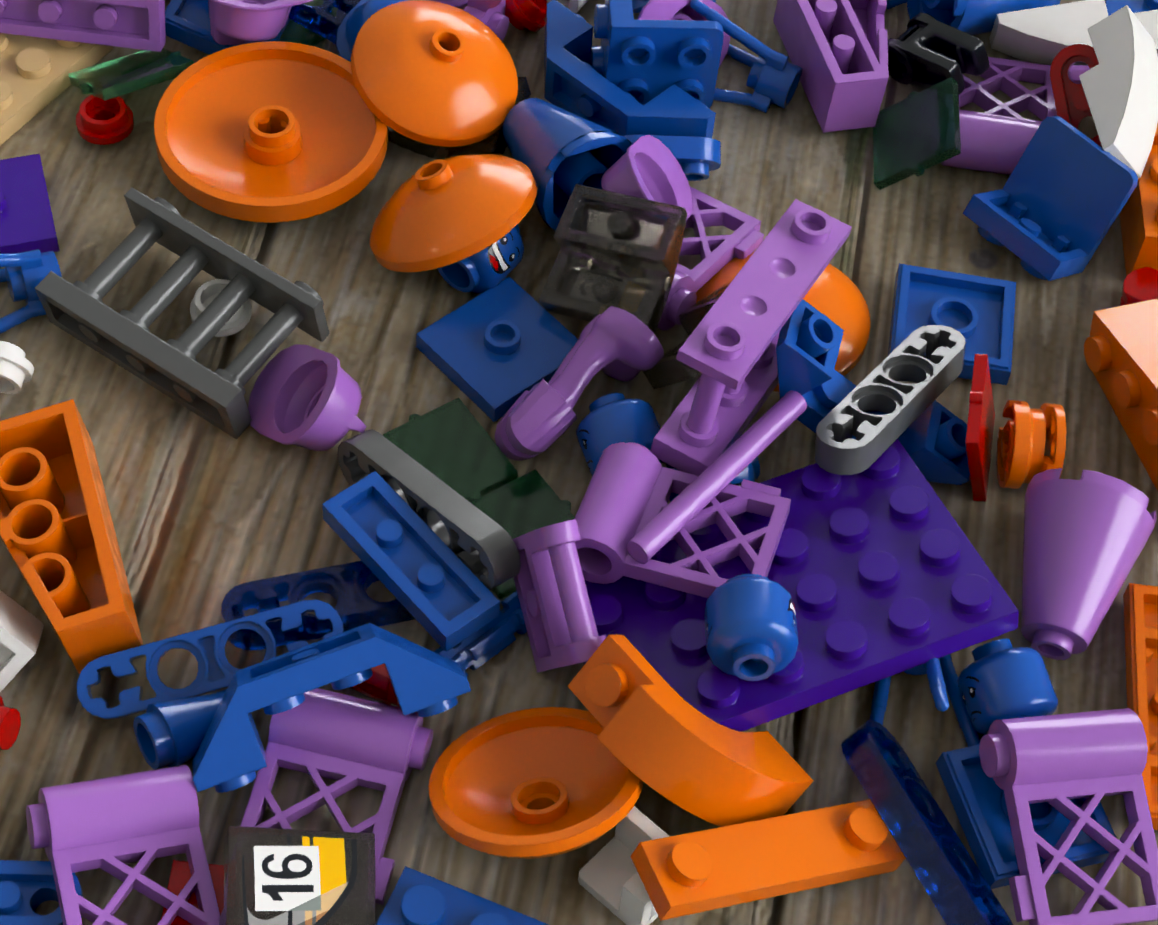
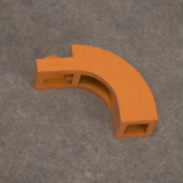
(679, 750)

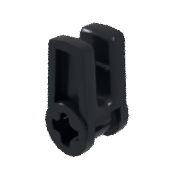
(933, 53)

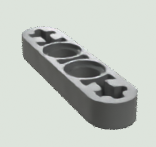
(881, 392)
(462, 526)

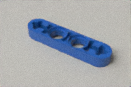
(209, 650)

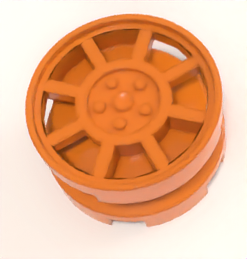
(1029, 442)

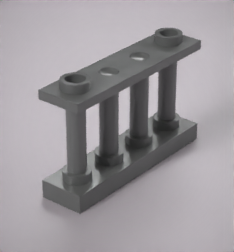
(173, 364)

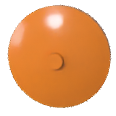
(268, 132)

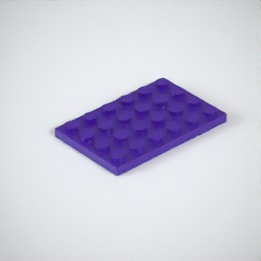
(873, 583)

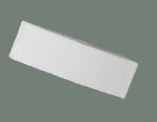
(1043, 32)
(1123, 88)

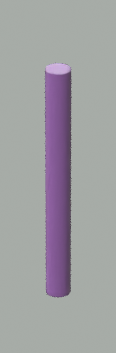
(716, 477)

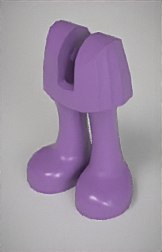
(610, 343)

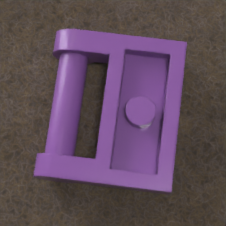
(555, 597)

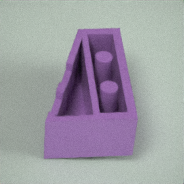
(841, 57)

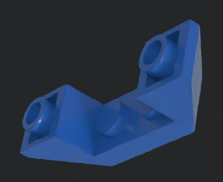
(581, 90)
(807, 363)
(232, 744)

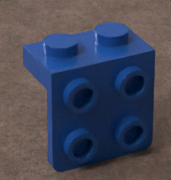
(655, 54)
(1055, 201)

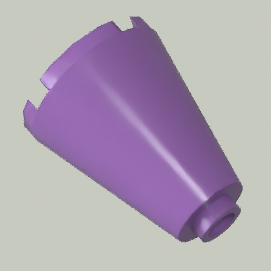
(1077, 555)

